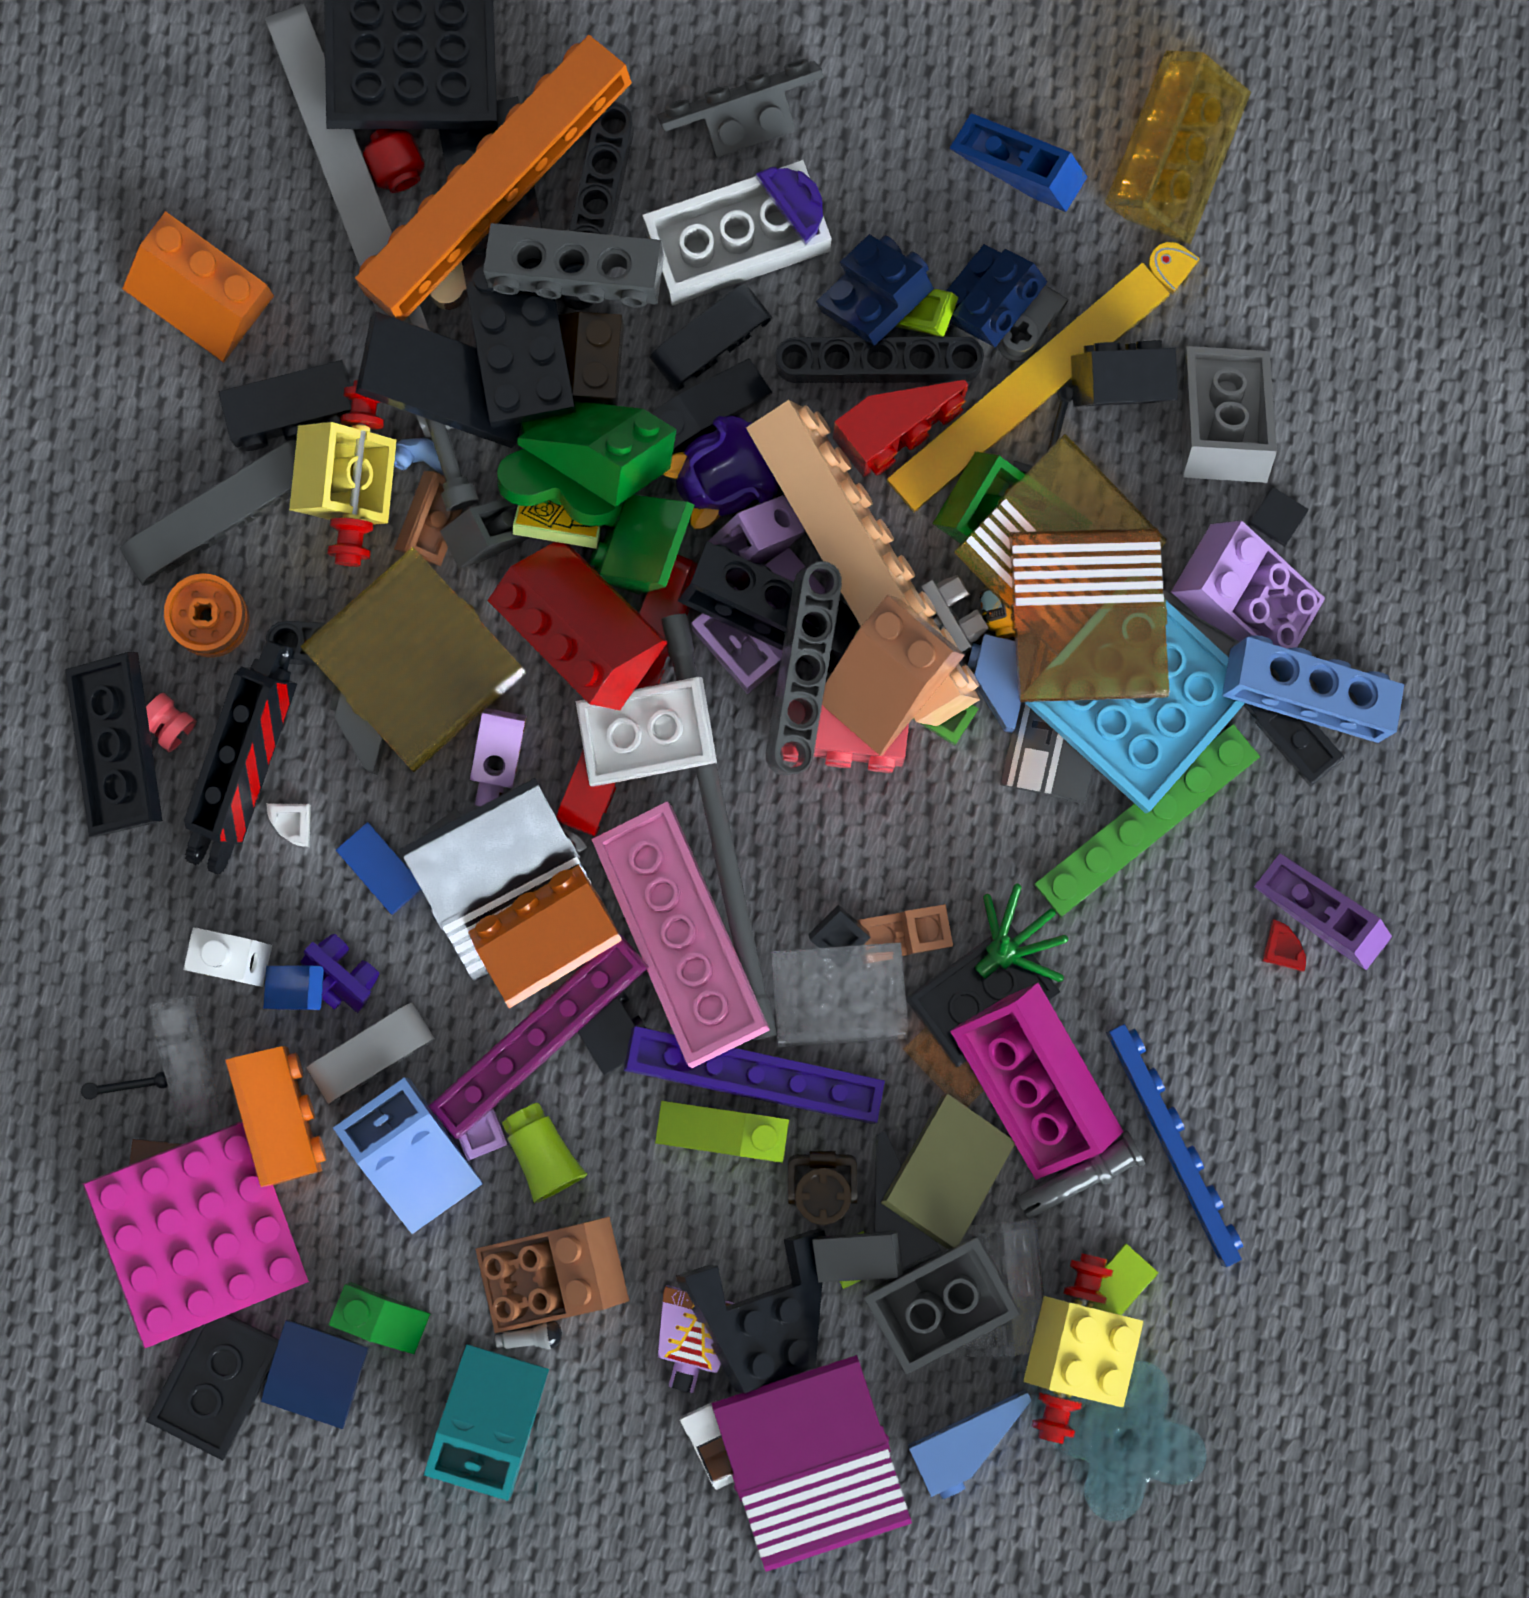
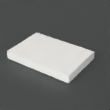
(652, 734)

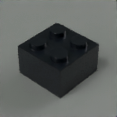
(1126, 376)

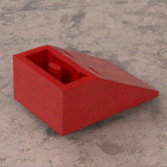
(891, 420)

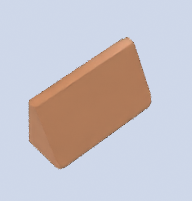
(426, 519)

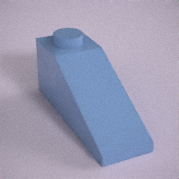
(961, 1448)

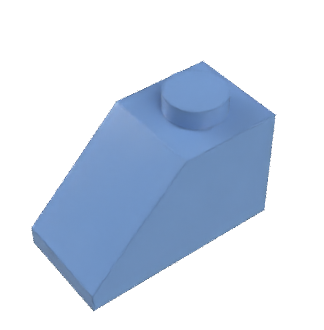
(997, 678)

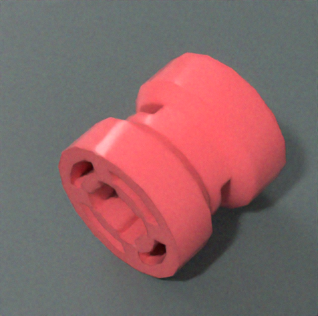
(168, 722)

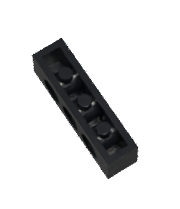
(747, 606)

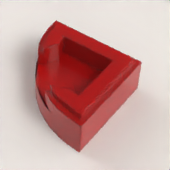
(1284, 947)

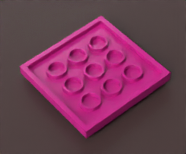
(194, 1234)

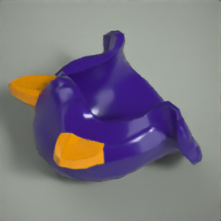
(722, 472)

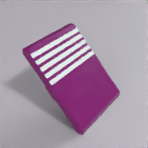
(811, 1463)

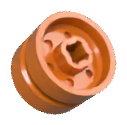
(186, 622)

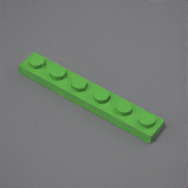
(1136, 831)

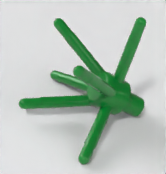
(1006, 951)

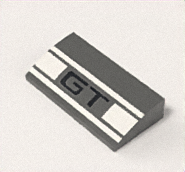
(1044, 761)

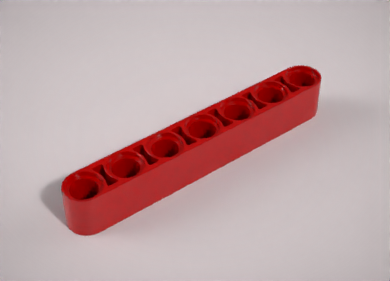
(585, 804)

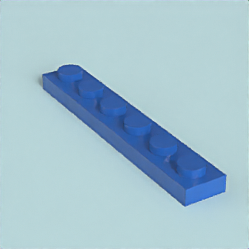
(1184, 1160)

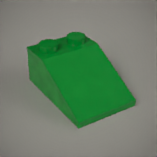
(604, 448)
(976, 494)
(642, 543)

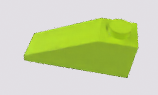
(722, 1131)

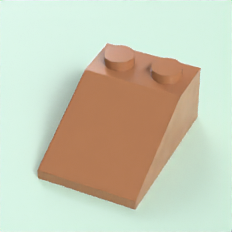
(888, 673)

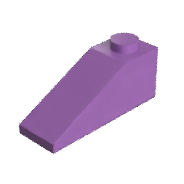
(1324, 911)

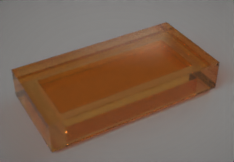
(932, 1059)

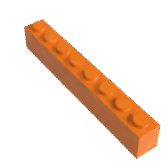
(493, 178)

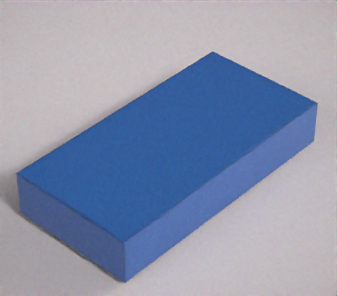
(379, 868)
(293, 987)

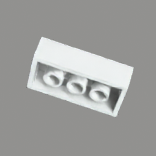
(727, 239)

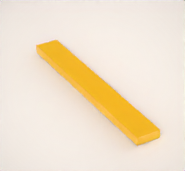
(1025, 388)

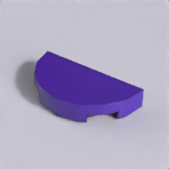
(795, 198)

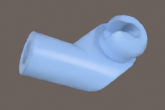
(416, 450)

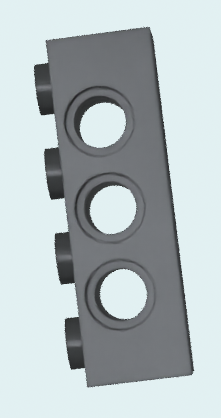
(513, 245)

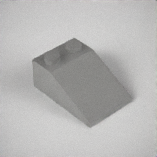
(1227, 415)

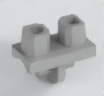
(947, 594)

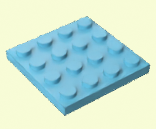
(1152, 741)

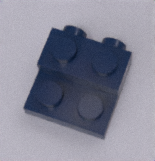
(876, 288)
(994, 293)

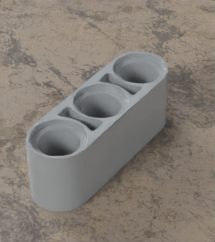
(370, 1052)

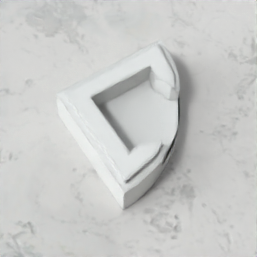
(291, 822)

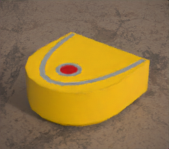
(1171, 264)

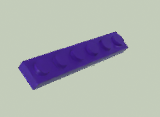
(758, 1077)

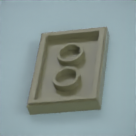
(948, 1172)

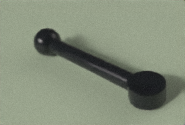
(1065, 395)
(91, 1090)

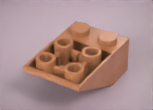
(552, 1275)

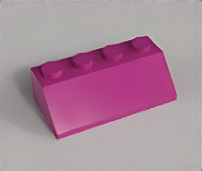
(1037, 1082)

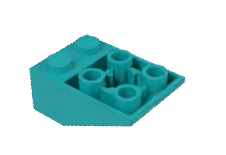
(487, 1422)

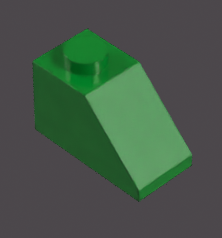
(379, 1318)

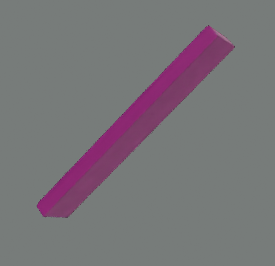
(537, 1037)

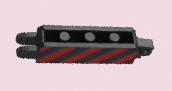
(239, 756)

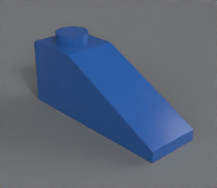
(1021, 161)

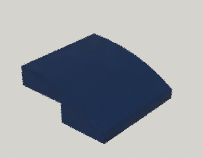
(314, 1373)

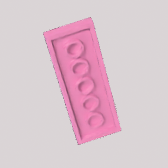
(680, 935)

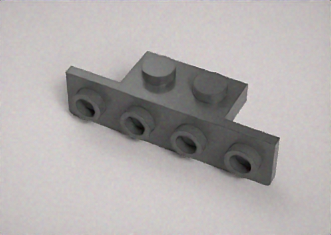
(747, 112)

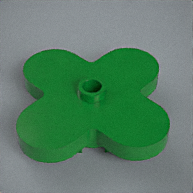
(531, 481)

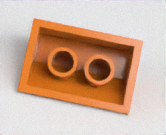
(196, 287)
(544, 935)
(276, 1115)

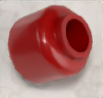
(393, 160)

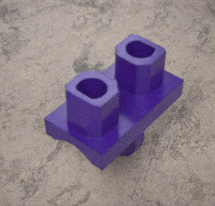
(338, 983)

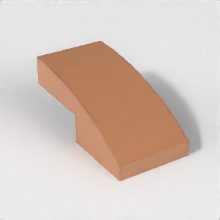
(916, 929)

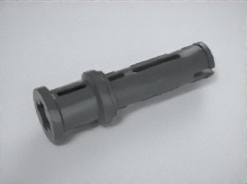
(1102, 1167)

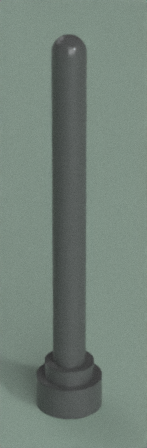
(457, 490)

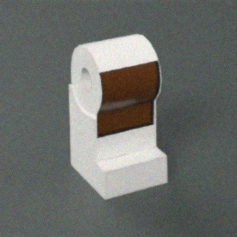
(707, 1440)

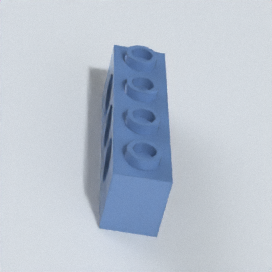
(1251, 682)

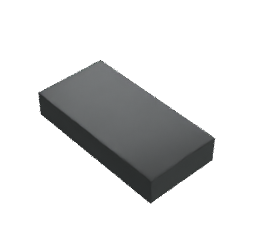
(858, 1256)

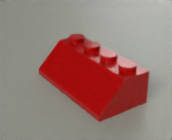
(578, 624)

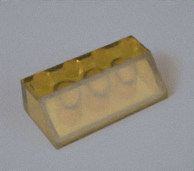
(1178, 145)

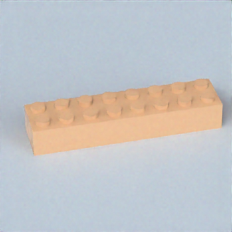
(848, 535)

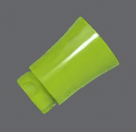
(541, 1153)

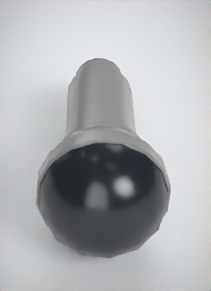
(543, 1335)

